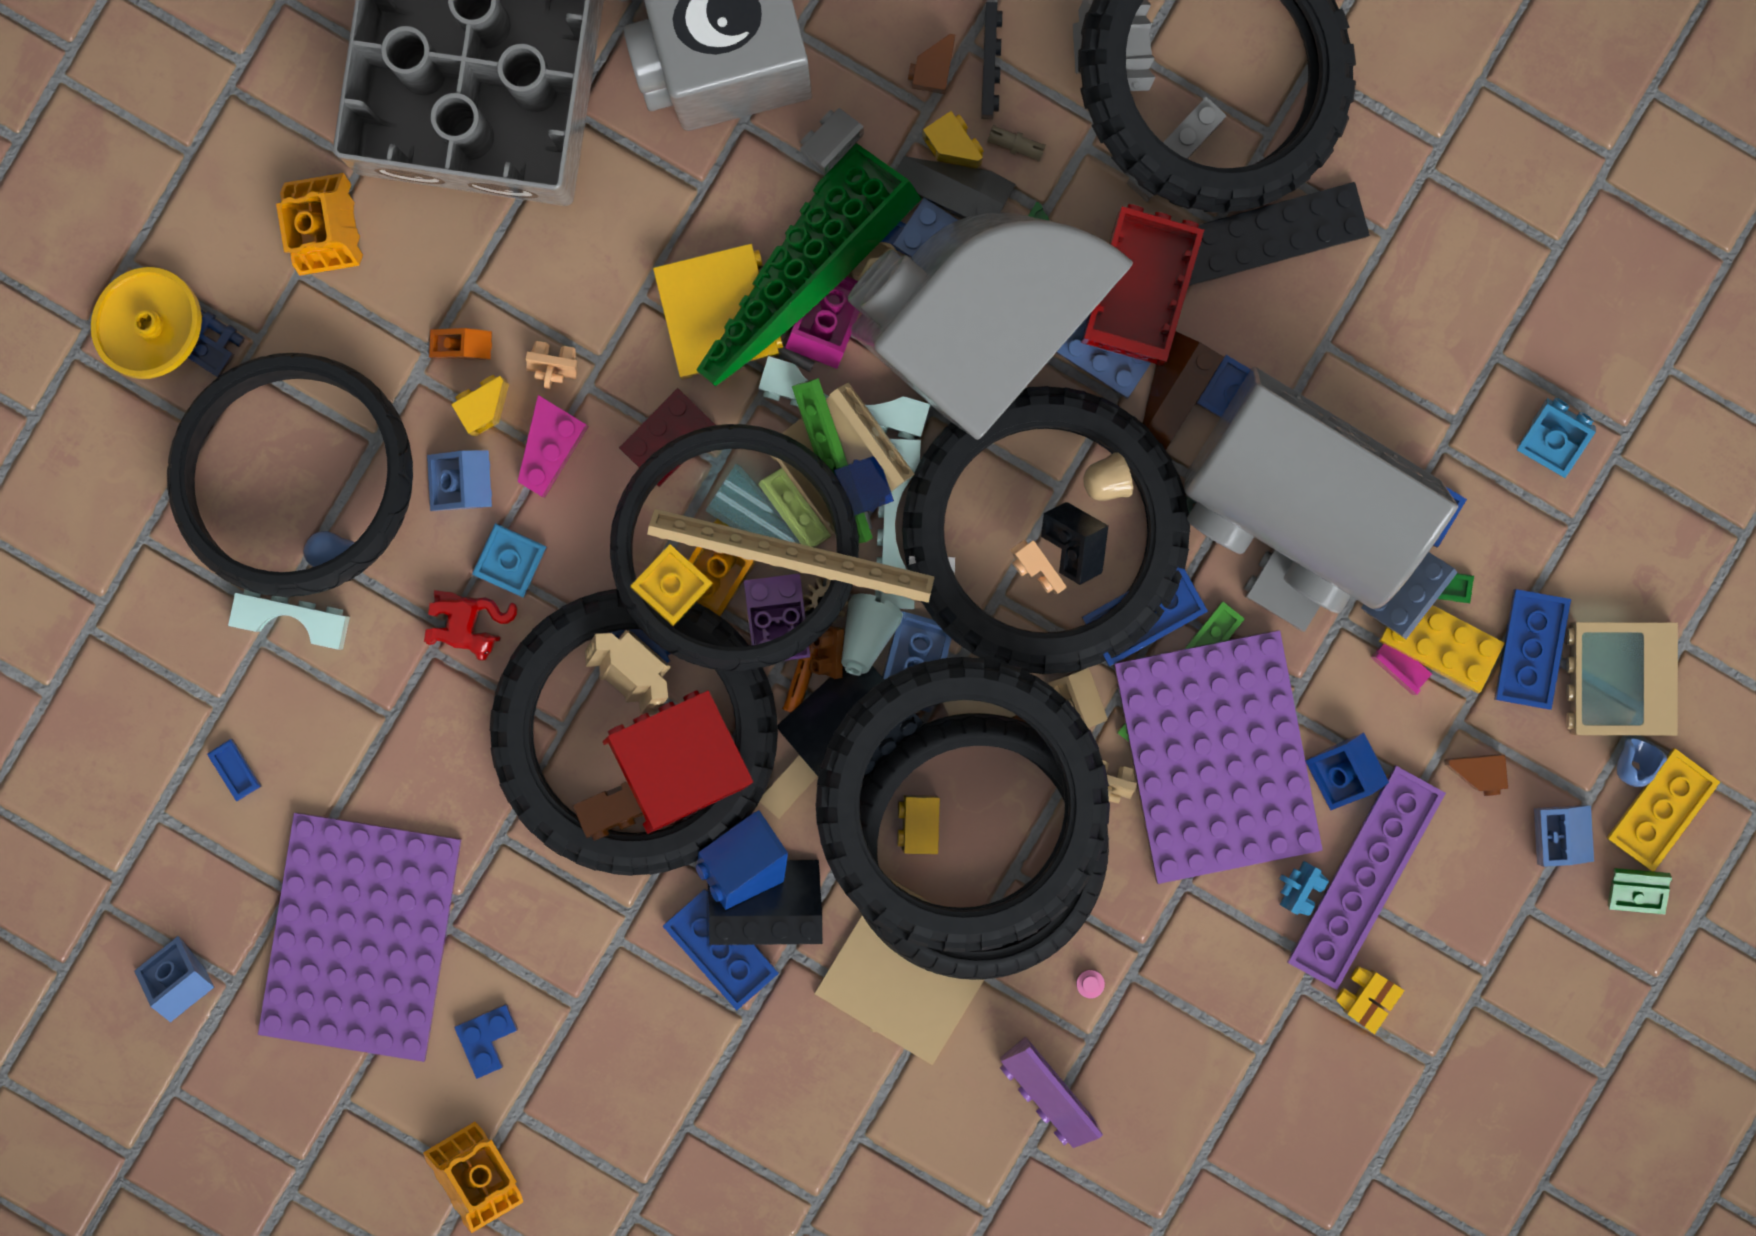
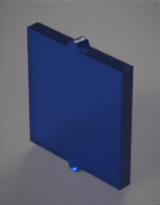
(865, 484)

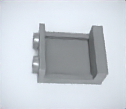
(1276, 595)

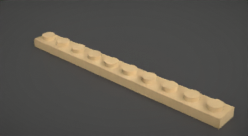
(791, 555)

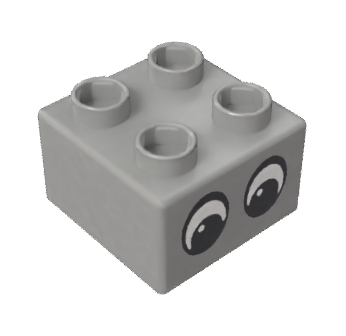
(718, 58)
(470, 94)

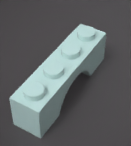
(324, 627)

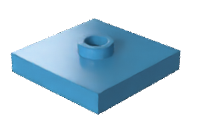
(509, 560)

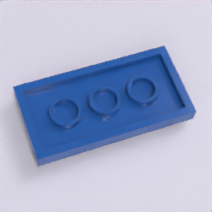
(1183, 608)
(1532, 649)
(733, 969)

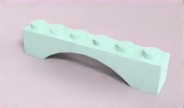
(900, 415)
(886, 537)

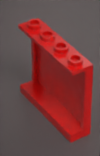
(678, 759)

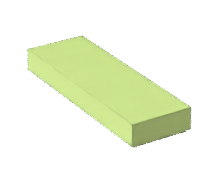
(794, 509)

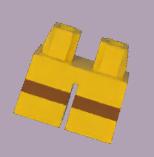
(1371, 986)

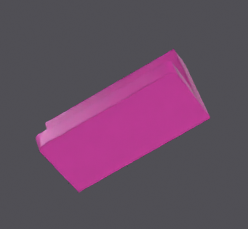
(1402, 668)

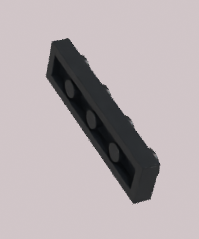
(992, 48)

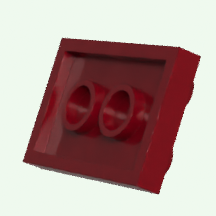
(669, 421)

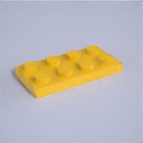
(1449, 648)
(1663, 810)

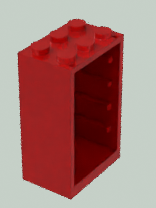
(1146, 303)

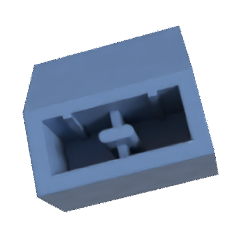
(1563, 835)

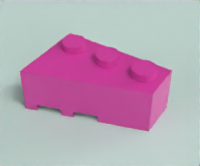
(549, 446)

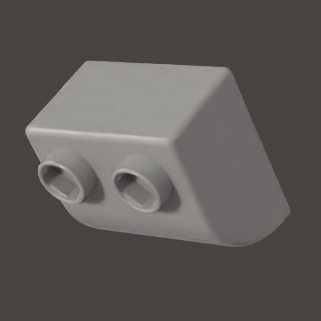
(982, 309)
(1315, 493)

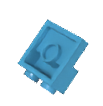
(1557, 436)

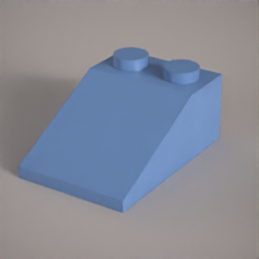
(915, 642)

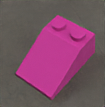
(826, 327)

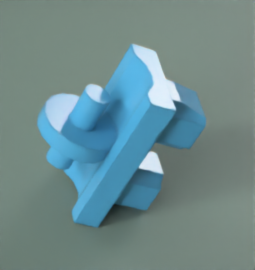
(1299, 886)

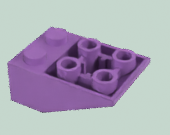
(775, 608)

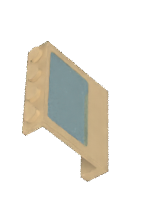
(1622, 678)

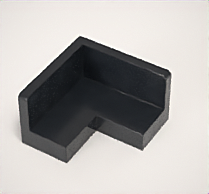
(1081, 541)

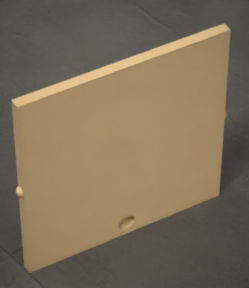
(894, 995)

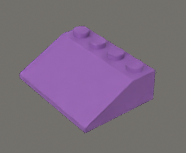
(1050, 1093)

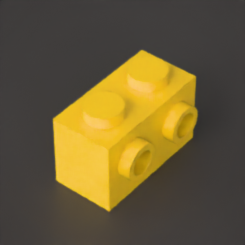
(919, 825)

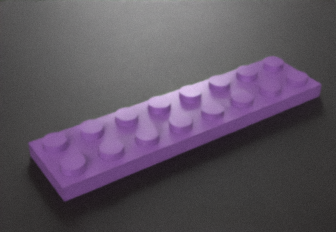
(1366, 877)

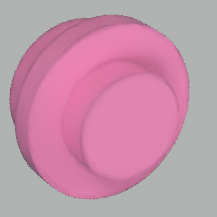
(1090, 984)

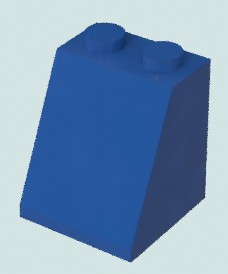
(743, 861)

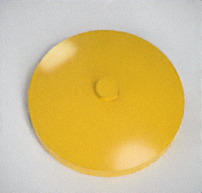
(146, 323)

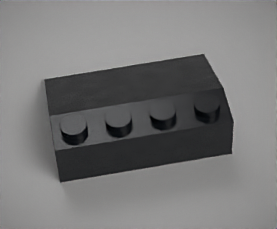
(775, 917)

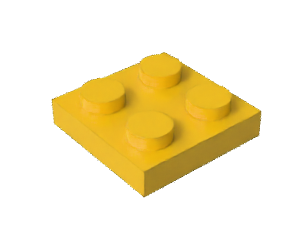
(671, 585)

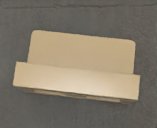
(1082, 695)

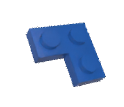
(478, 1038)

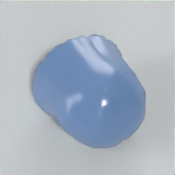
(324, 547)
(1649, 759)

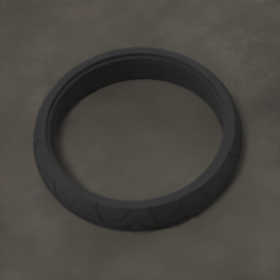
(210, 406)
(704, 441)

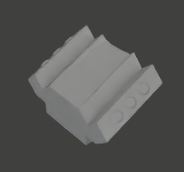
(1138, 49)

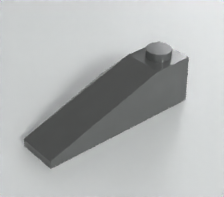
(957, 188)

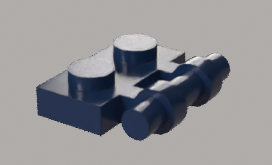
(212, 354)

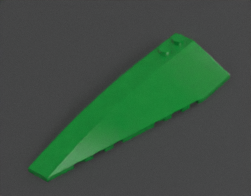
(836, 231)

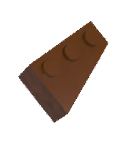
(607, 811)

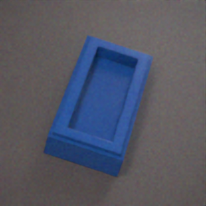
(234, 770)

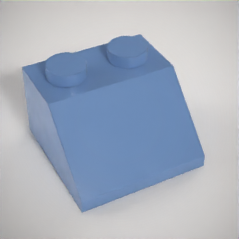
(459, 480)
(173, 979)

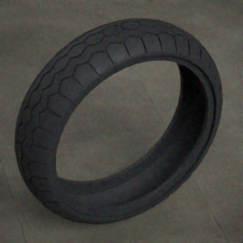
(888, 774)

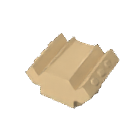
(630, 668)

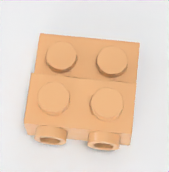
(1031, 561)

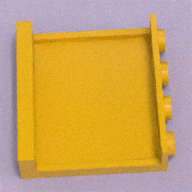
(701, 298)

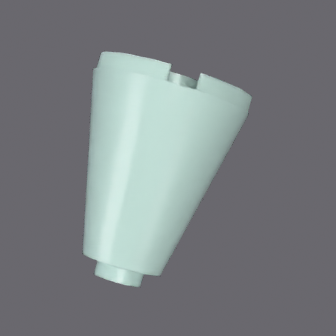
(867, 631)

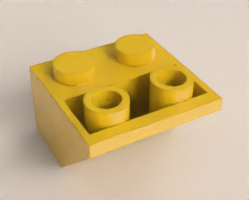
(951, 144)
(483, 407)

